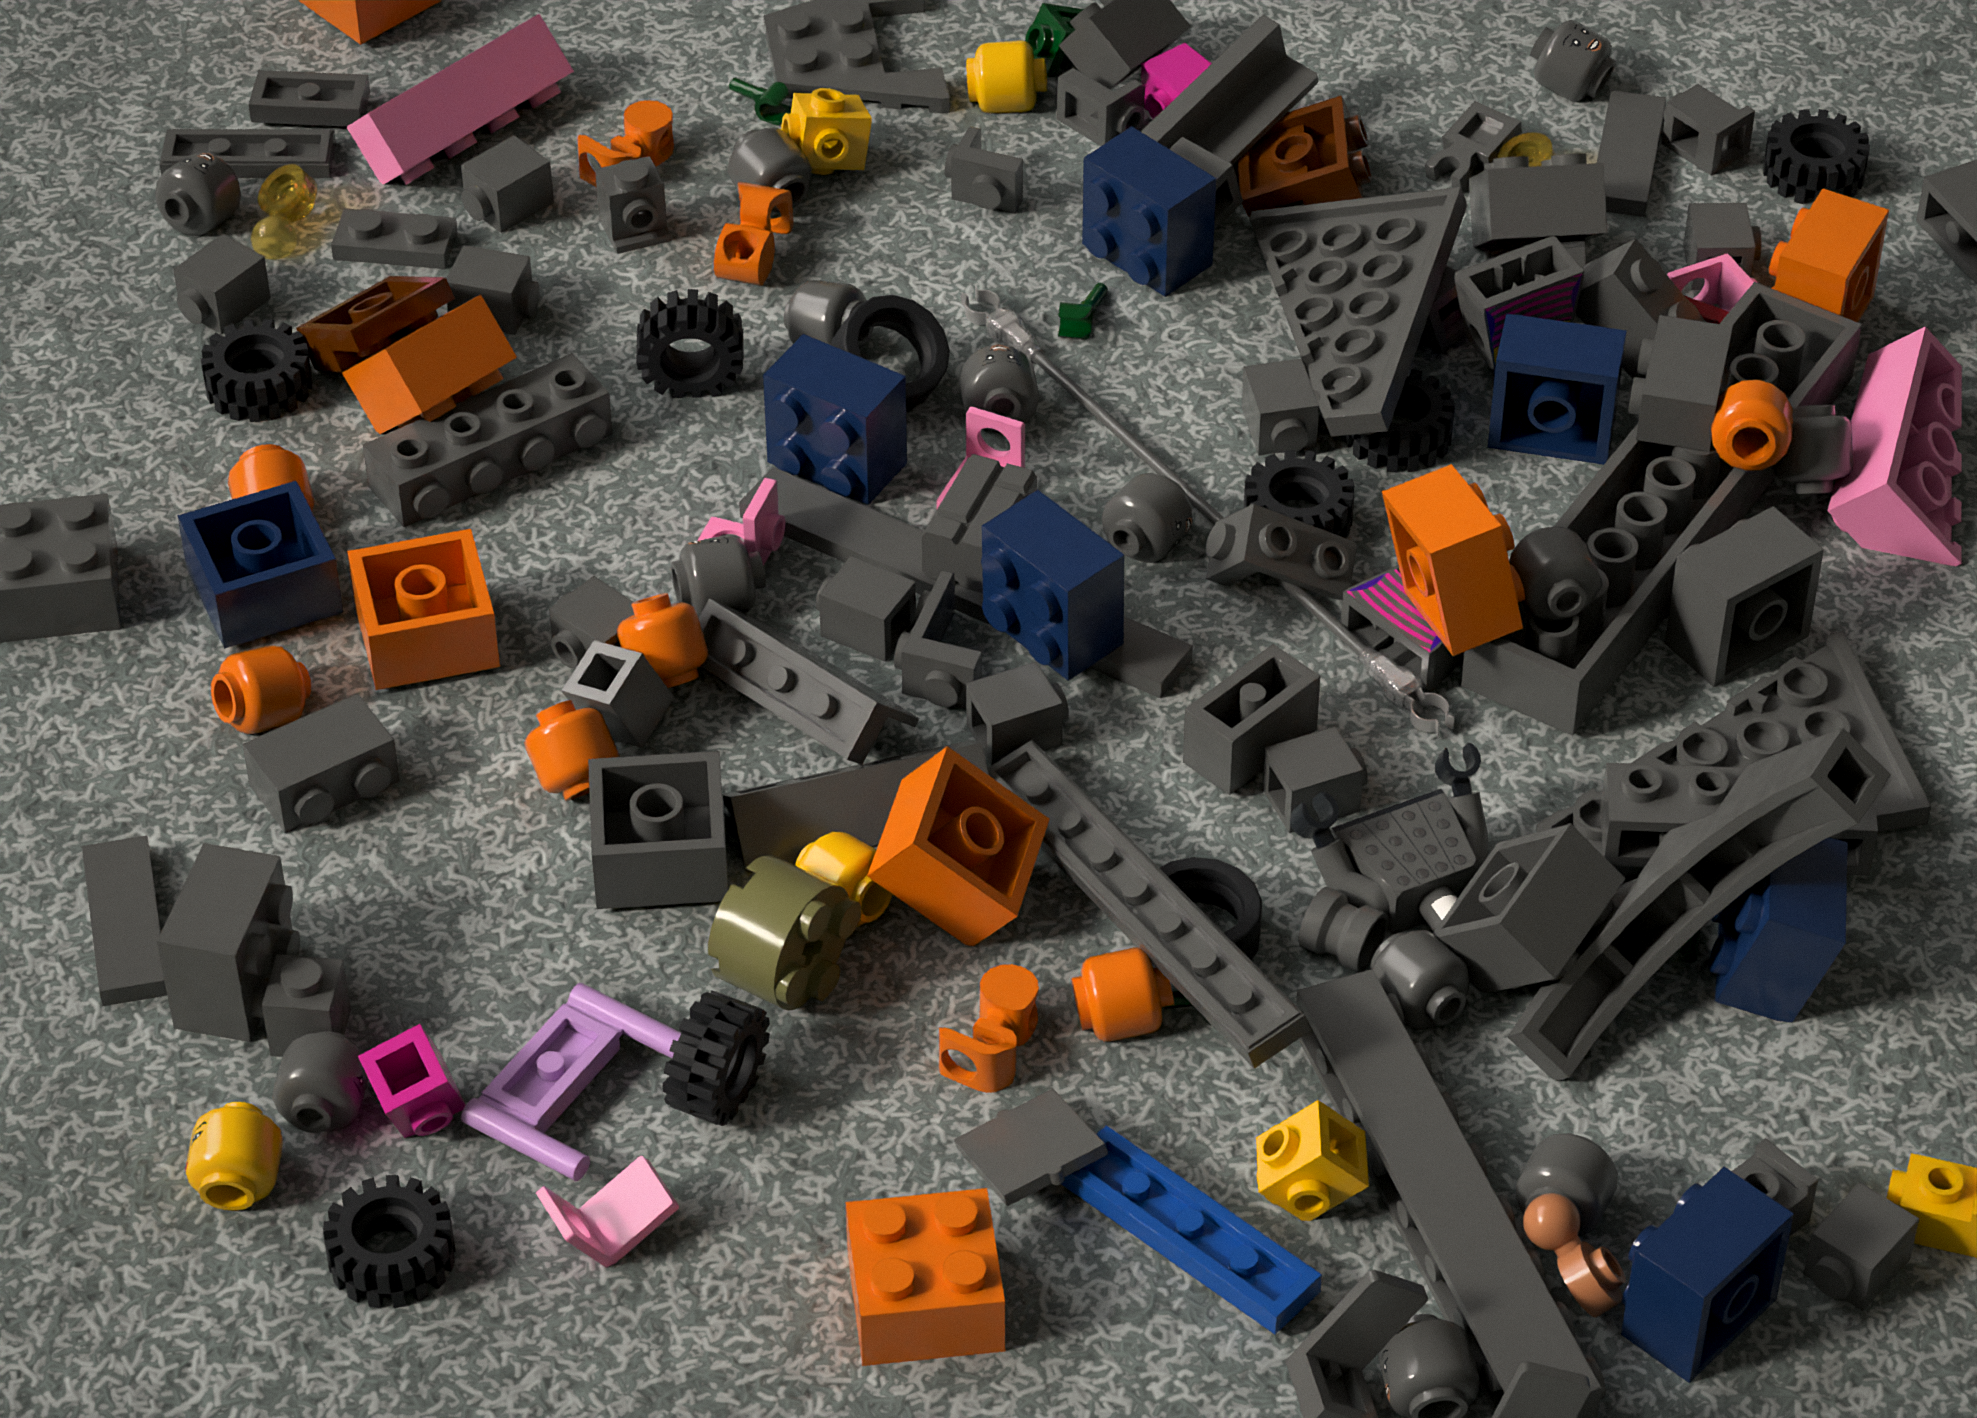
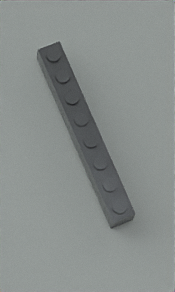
(1438, 1186)

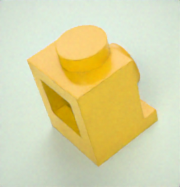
(1942, 1199)

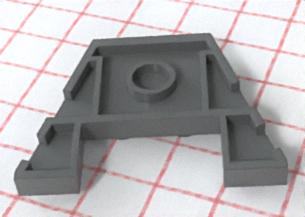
(837, 49)

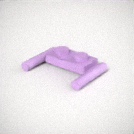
(555, 1070)

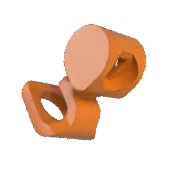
(646, 134)
(748, 249)
(1005, 1021)

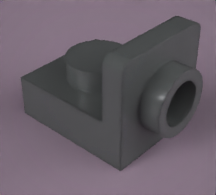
(1096, 109)

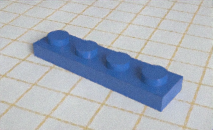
(1196, 1233)

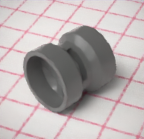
(1343, 929)

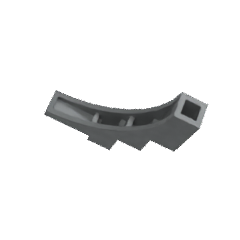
(1693, 875)

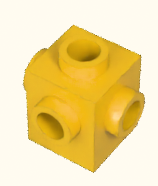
(829, 129)
(1312, 1161)

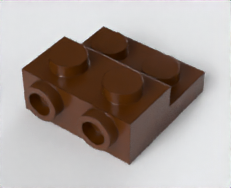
(1307, 158)
(373, 320)

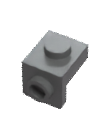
(983, 175)

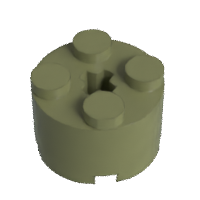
(782, 933)

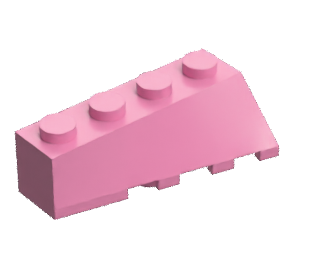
(461, 99)
(1905, 453)

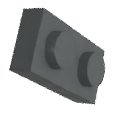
(308, 98)
(394, 238)

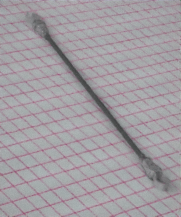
(1398, 683)

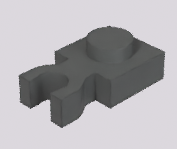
(1472, 143)

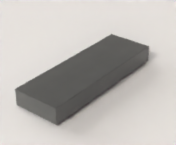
(1630, 150)
(255, 151)
(124, 920)

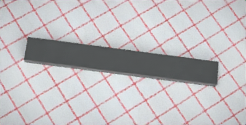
(847, 529)
(1154, 911)

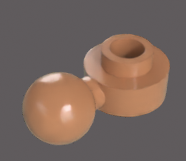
(1588, 1272)

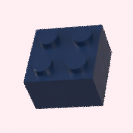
(1148, 211)
(1556, 388)
(835, 419)
(260, 564)
(1052, 585)
(1783, 934)
(1705, 1273)

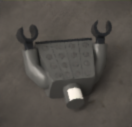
(1406, 856)

